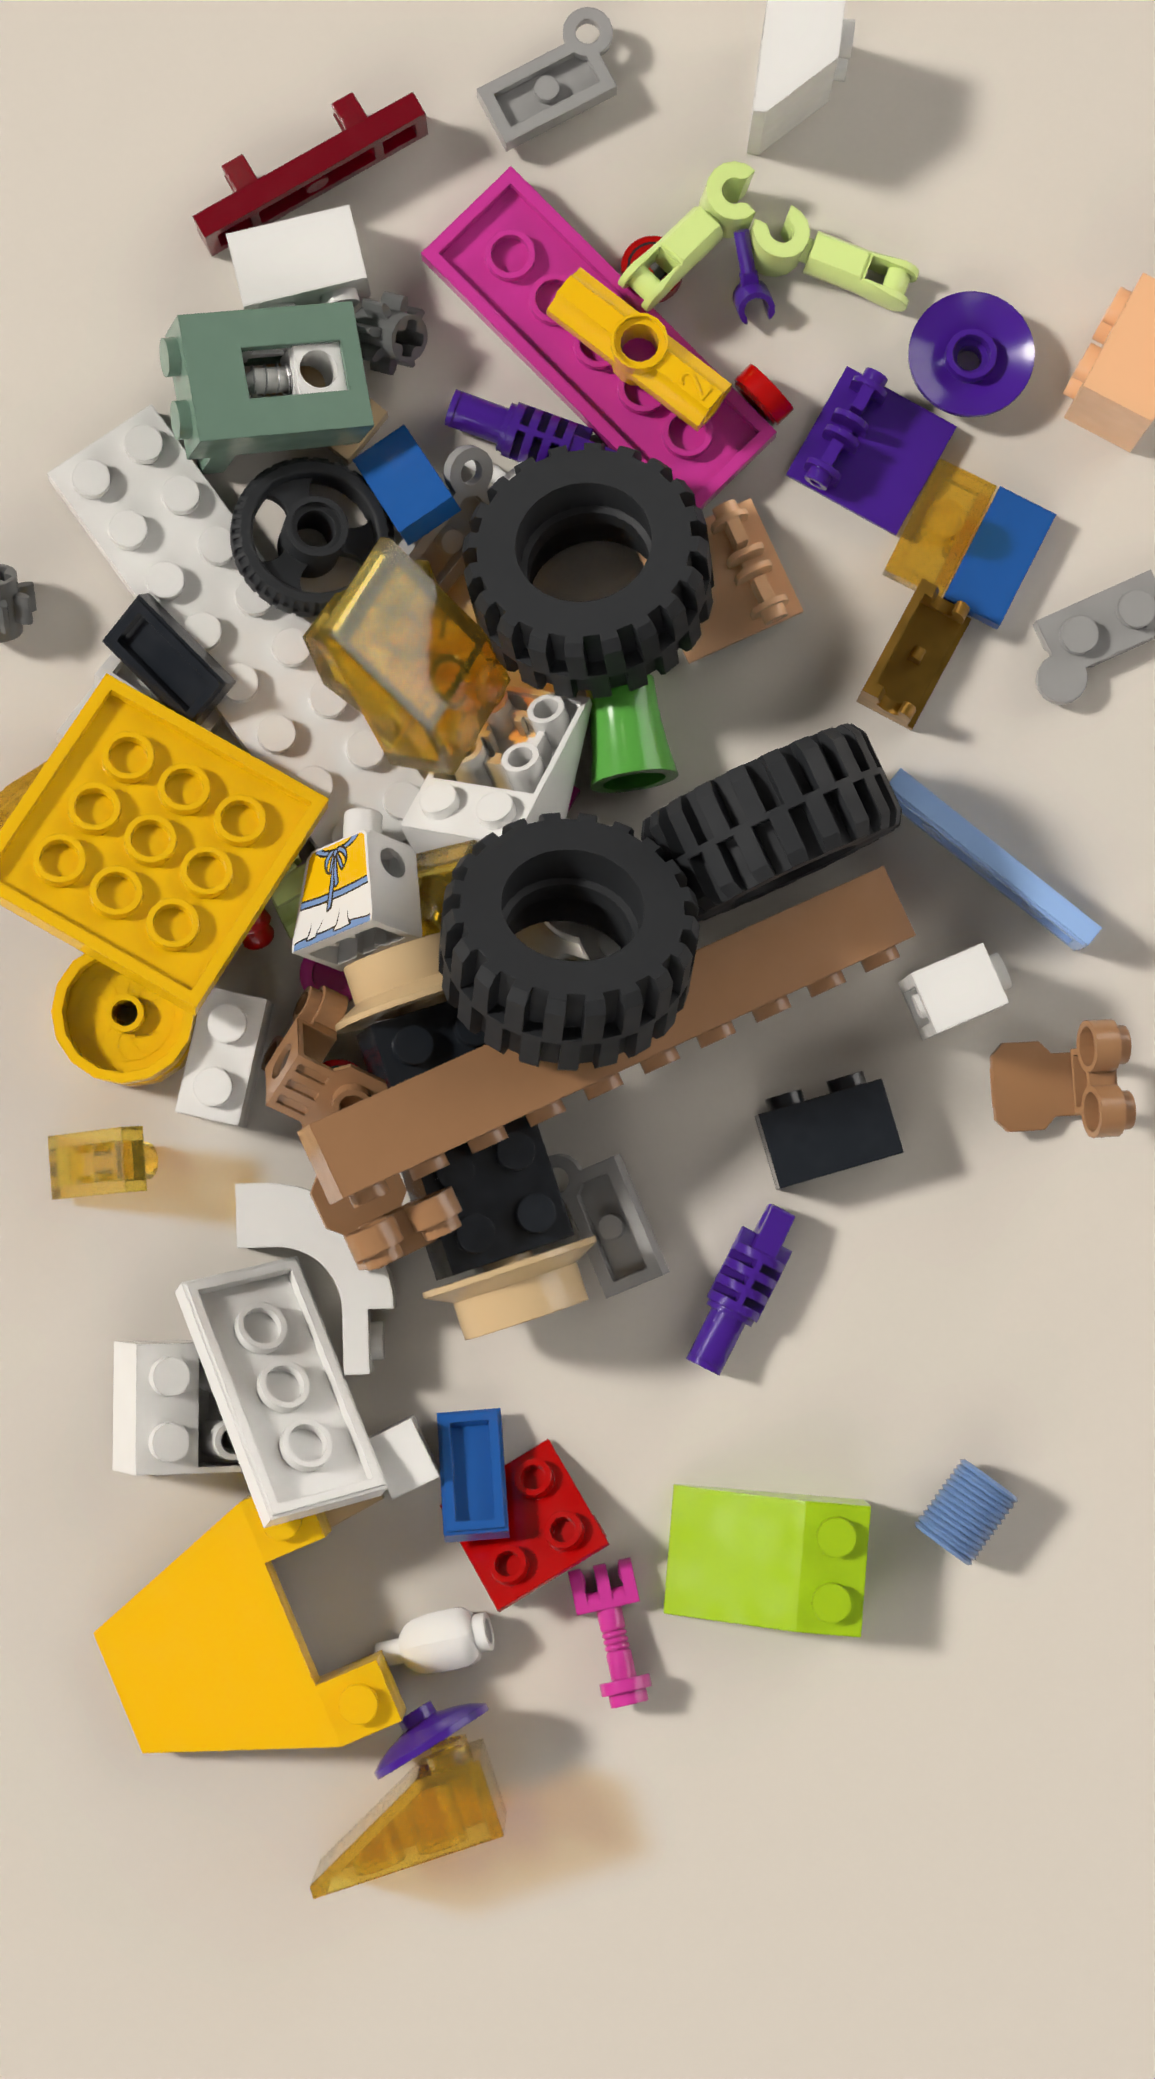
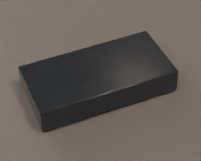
(168, 660)

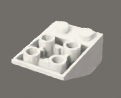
(513, 772)
(166, 1412)

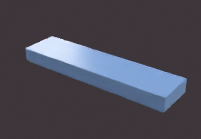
(993, 863)

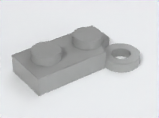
(551, 85)
(445, 543)
(609, 1208)

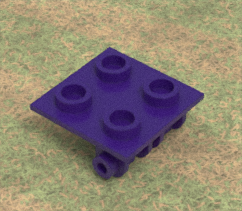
(871, 449)

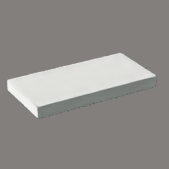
(280, 1391)

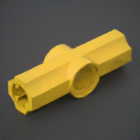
(608, 322)

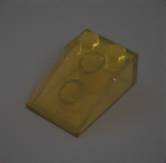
(413, 662)
(431, 1812)

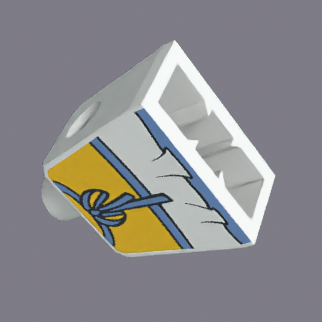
(357, 895)

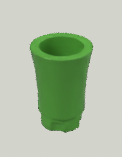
(629, 741)

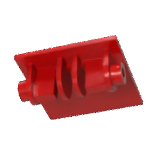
(547, 1529)

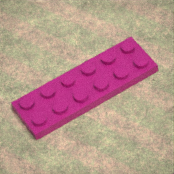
(507, 265)

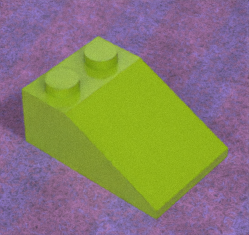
(768, 1559)

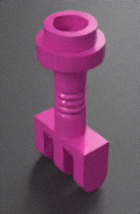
(625, 1685)

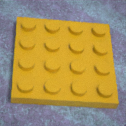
(152, 843)

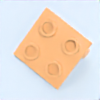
(749, 580)

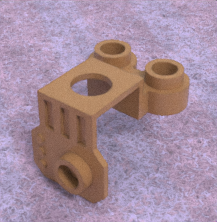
(294, 1068)
(1038, 1085)
(384, 1227)

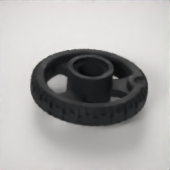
(288, 486)

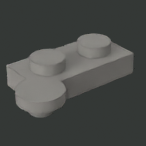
(1092, 634)

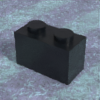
(827, 1131)

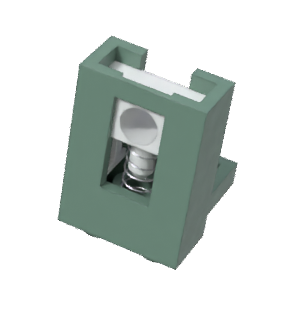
(212, 391)

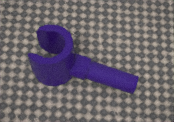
(750, 285)

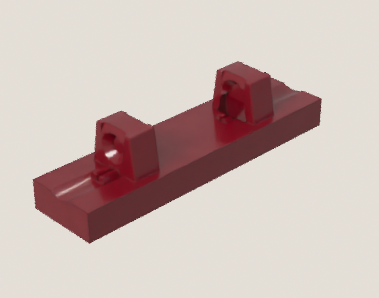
(313, 173)

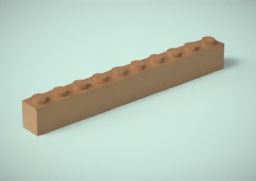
(484, 1089)

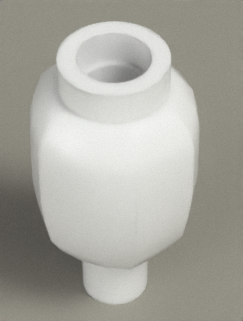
(440, 1641)

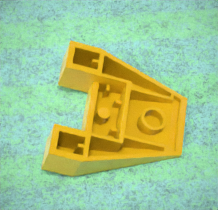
(219, 1659)

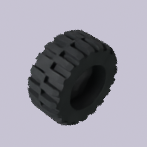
(576, 501)
(777, 818)
(553, 1005)

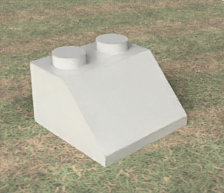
(799, 57)

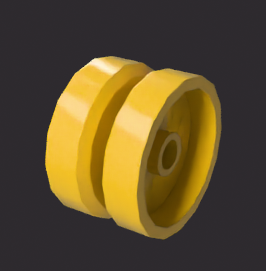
(98, 1042)

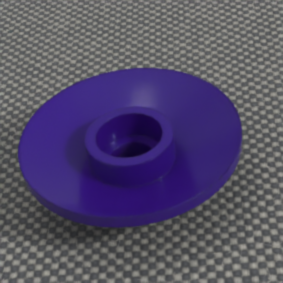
(978, 325)
(425, 1729)

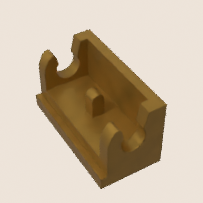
(915, 656)

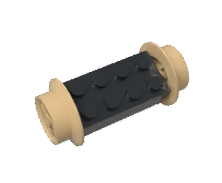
(503, 1190)

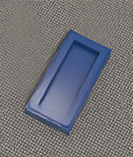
(406, 485)
(999, 556)
(472, 1475)

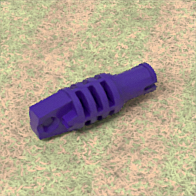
(516, 430)
(742, 1287)

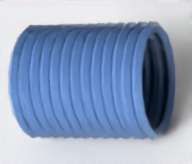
(966, 1512)

